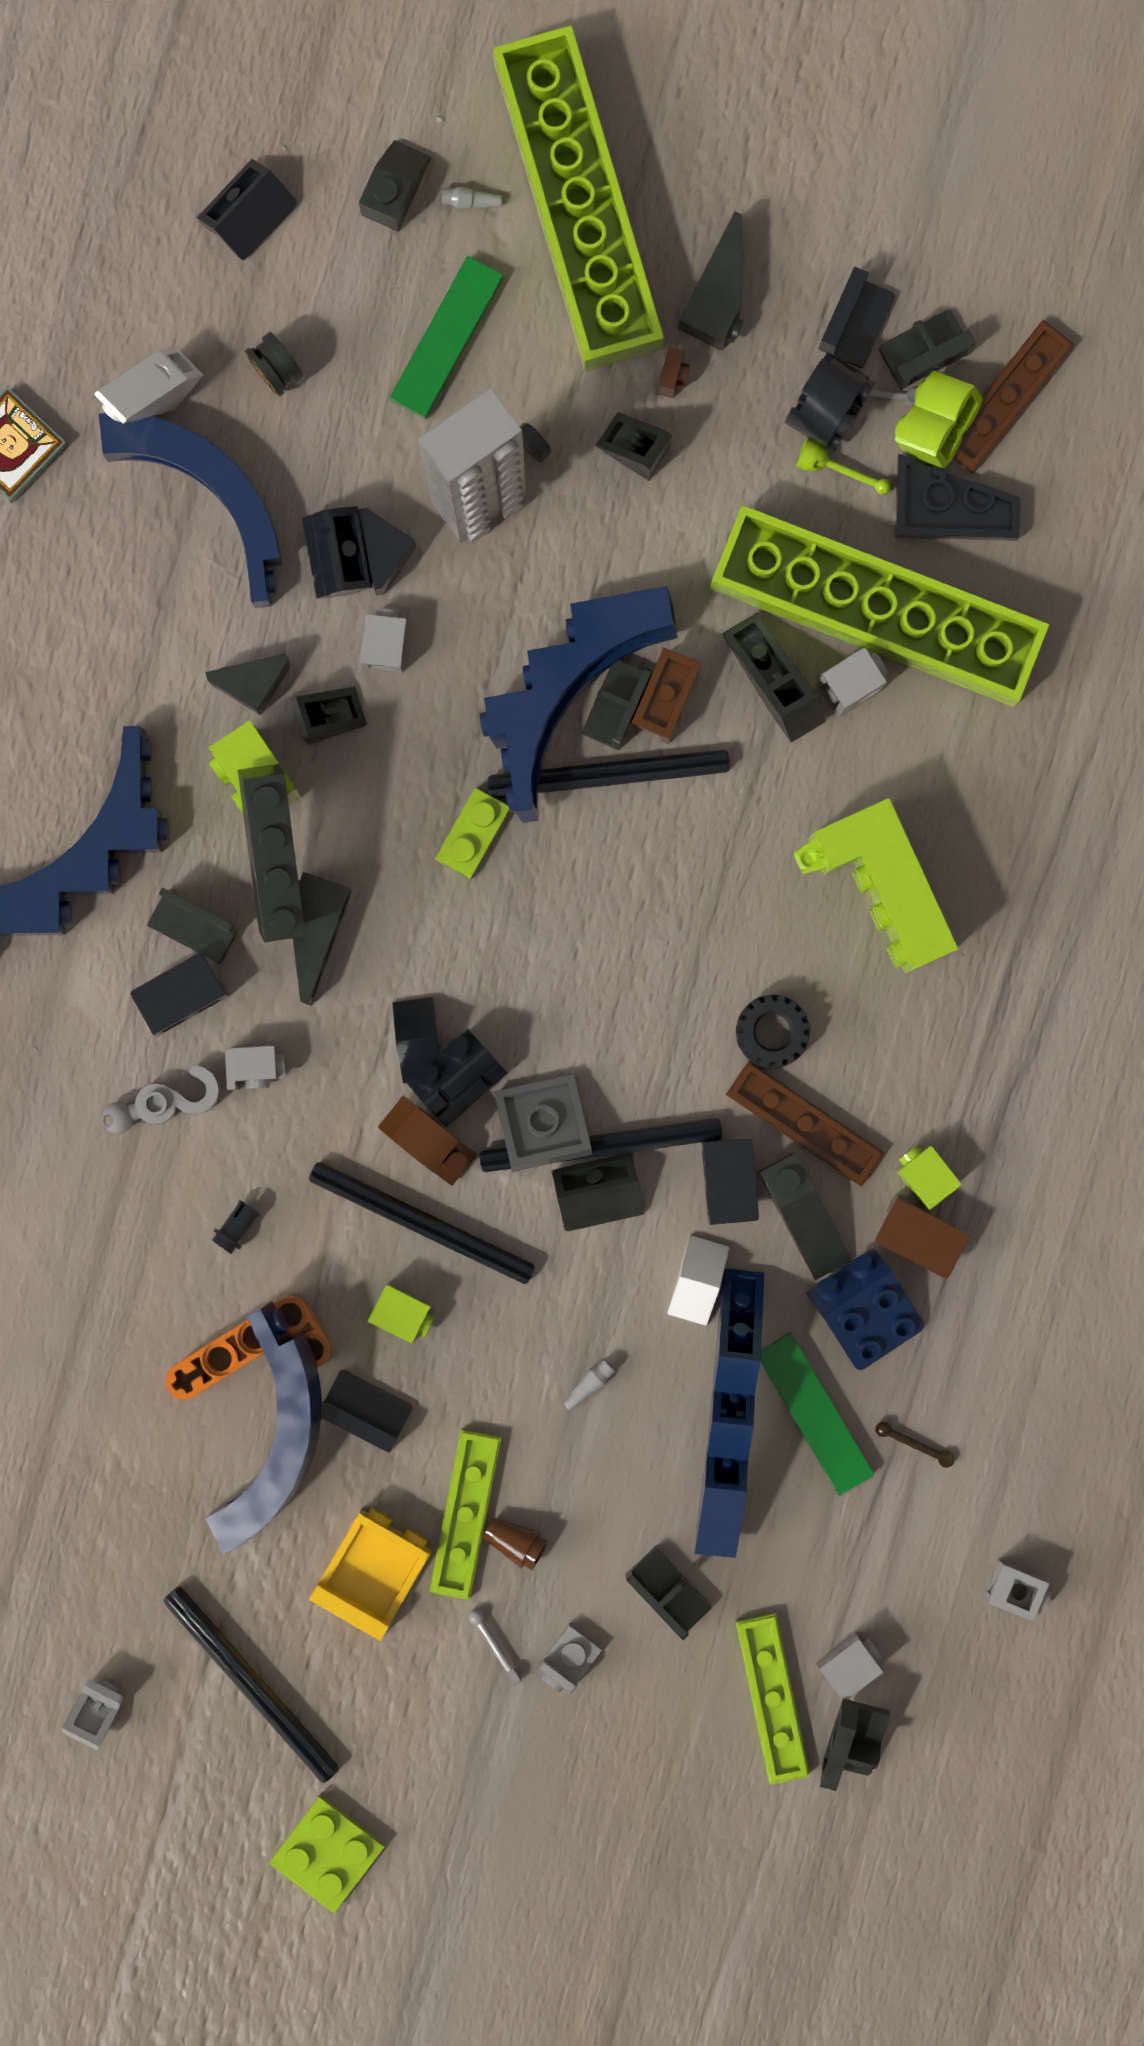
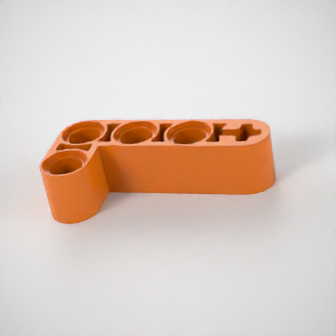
(242, 1351)

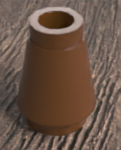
(516, 1542)

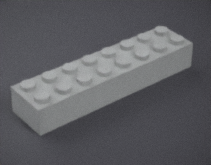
(475, 466)

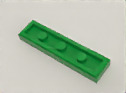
(446, 337)
(815, 1414)

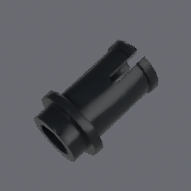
(235, 1227)

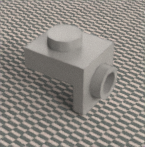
(93, 1713)

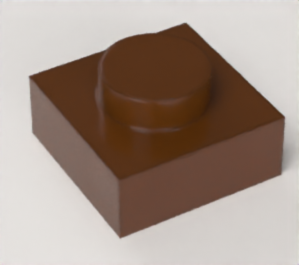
(673, 372)

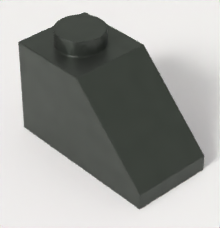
(393, 185)

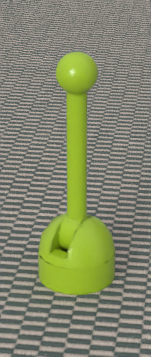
(815, 457)

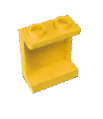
(371, 1573)

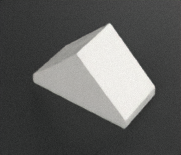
(698, 1280)

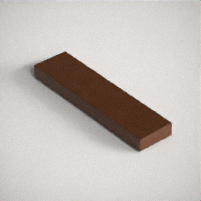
(1012, 392)
(804, 1123)

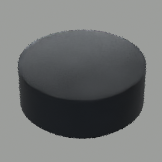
(535, 443)

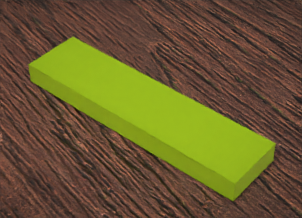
(465, 1514)
(772, 1698)

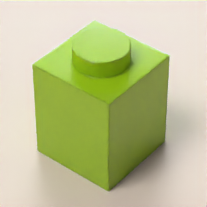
(927, 1175)
(402, 1314)

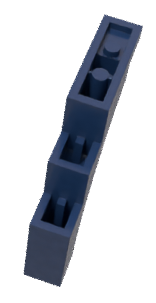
(731, 1413)

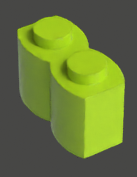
(938, 418)

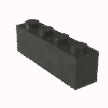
(271, 852)

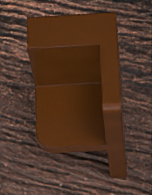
(666, 694)
(921, 1238)

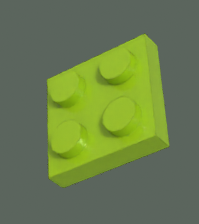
(327, 1853)

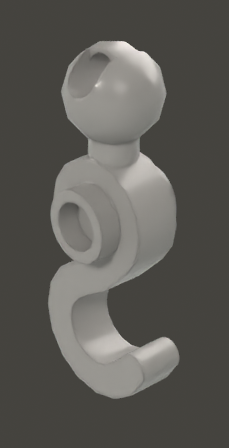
(159, 1103)

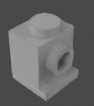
(254, 1066)
(999, 1591)

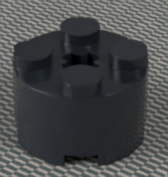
(830, 401)

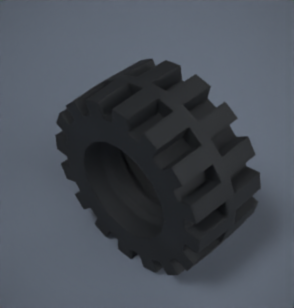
(791, 1013)

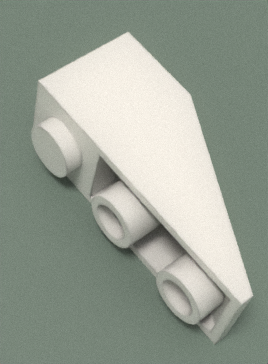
(150, 386)

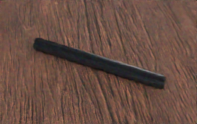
(620, 772)
(626, 1141)
(421, 1223)
(251, 1684)

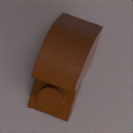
(427, 1140)

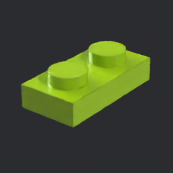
(472, 833)

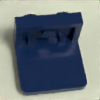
(866, 1309)

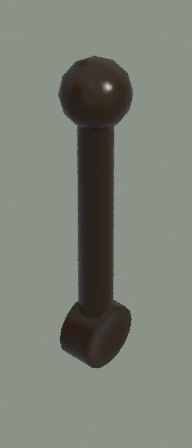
(944, 1458)

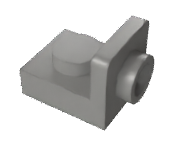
(568, 1659)

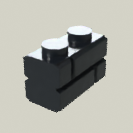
(337, 552)
(456, 1078)

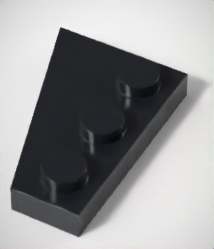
(950, 507)

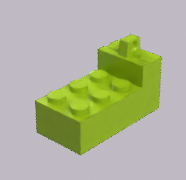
(890, 876)

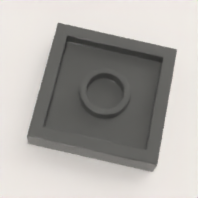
(543, 1122)

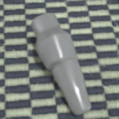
(468, 198)
(591, 1383)

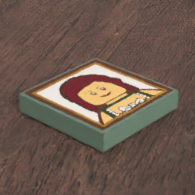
(25, 445)

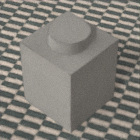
(384, 641)
(851, 1666)

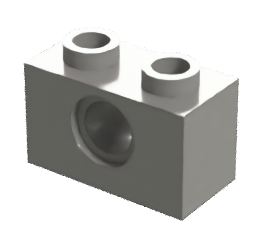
(853, 681)

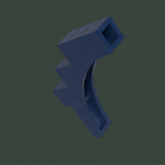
(598, 637)
(122, 826)

